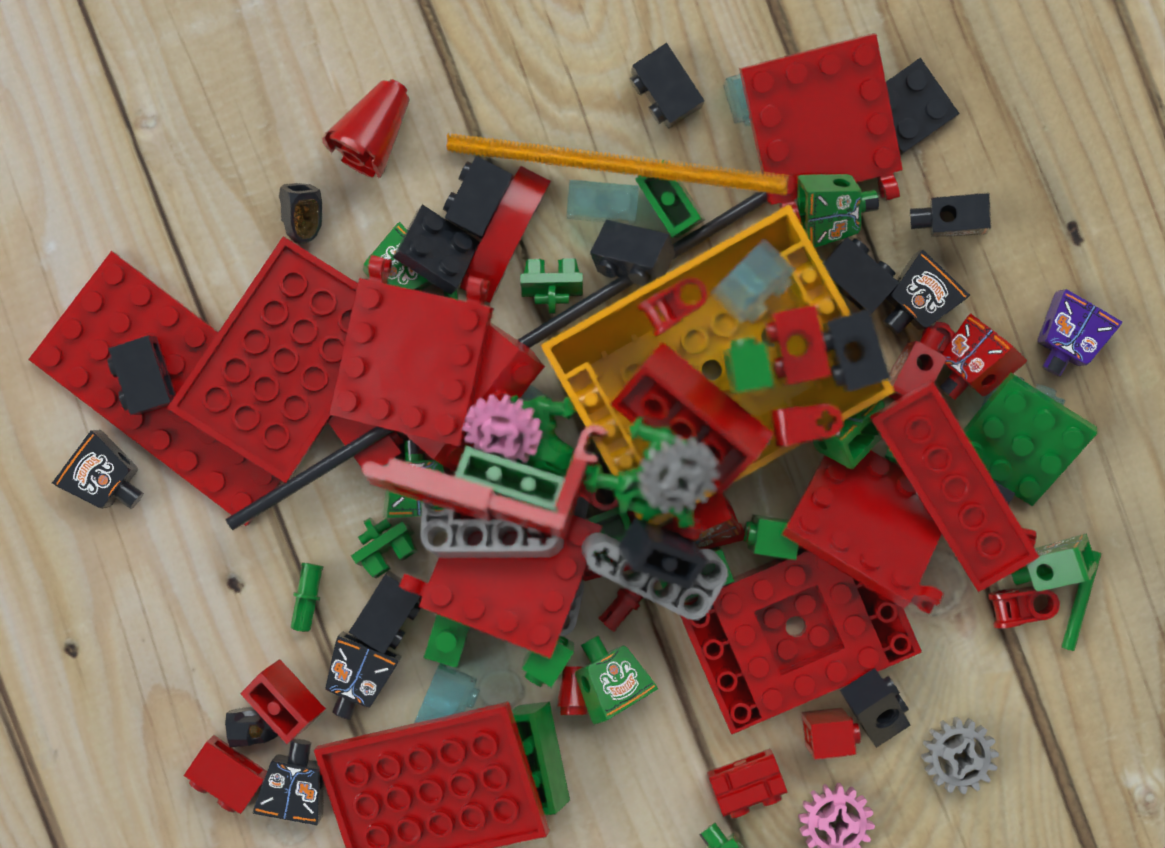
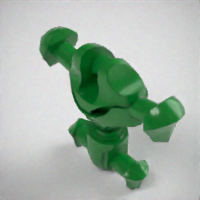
(552, 453)
(627, 483)

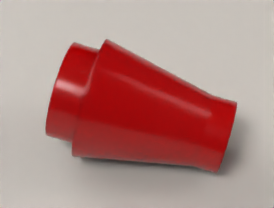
(570, 696)

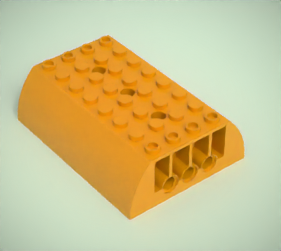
(610, 346)

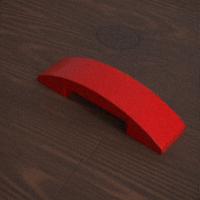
(506, 229)

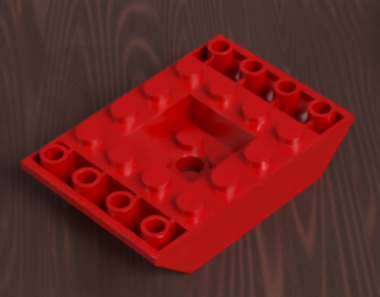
(764, 669)

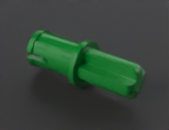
(306, 597)

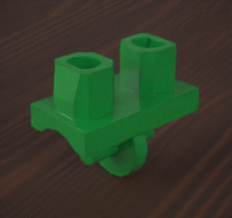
(551, 287)
(372, 556)

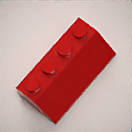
(505, 370)
(679, 397)

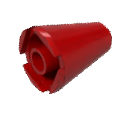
(370, 129)

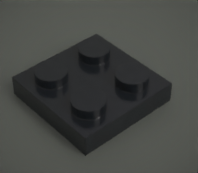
(917, 104)
(436, 249)

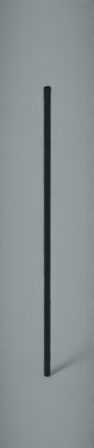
(530, 339)

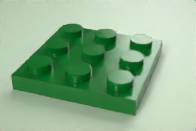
(1027, 438)

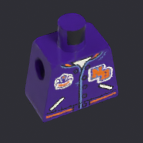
(1074, 331)

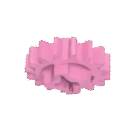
(503, 429)
(837, 805)

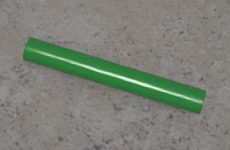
(1078, 610)

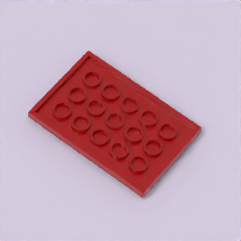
(273, 362)
(435, 784)

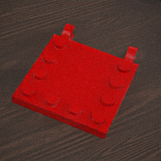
(823, 116)
(412, 357)
(869, 528)
(509, 596)

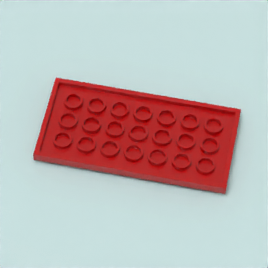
(124, 306)

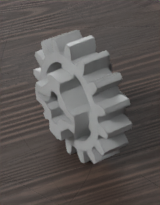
(678, 475)
(958, 768)

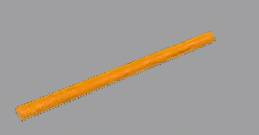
(622, 165)

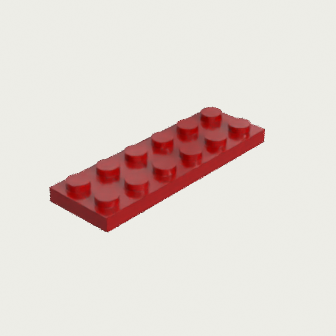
(954, 485)

